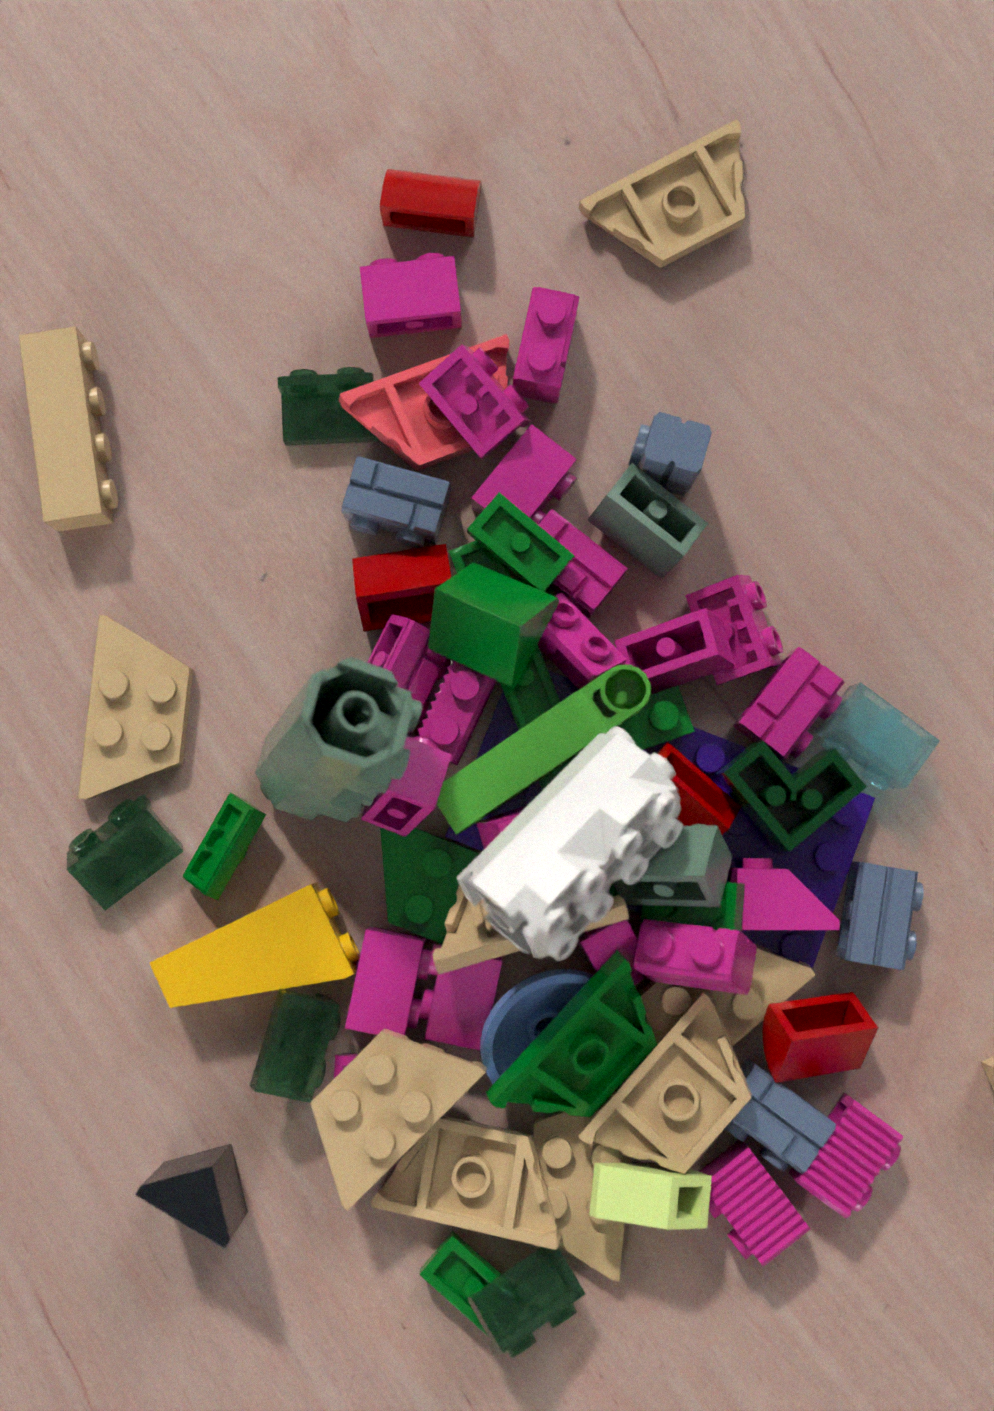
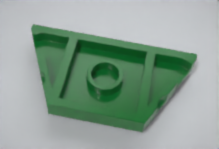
(422, 880)
(583, 1049)

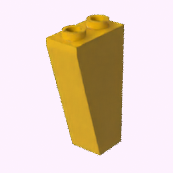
(267, 950)

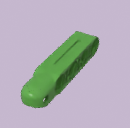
(542, 746)

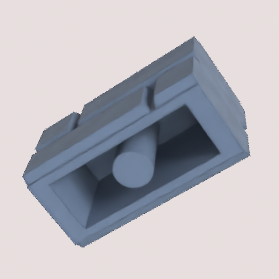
(671, 451)
(396, 502)
(879, 915)
(780, 1121)

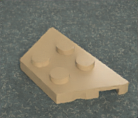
(676, 200)
(133, 711)
(473, 939)
(772, 982)
(676, 1095)
(385, 1107)
(568, 1176)
(474, 1181)

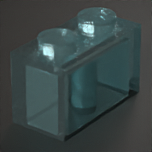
(877, 738)

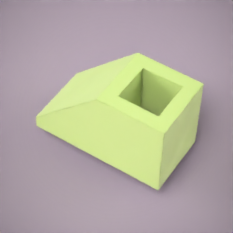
(650, 1195)

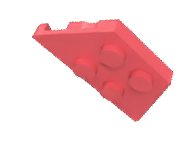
(406, 416)

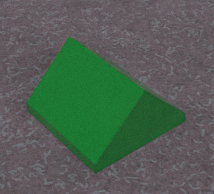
(489, 622)

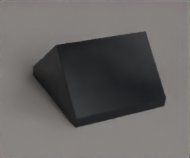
(200, 1193)

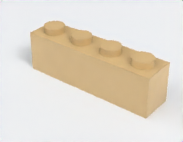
(67, 429)

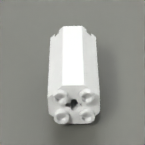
(577, 837)

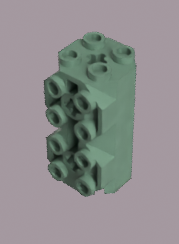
(338, 742)

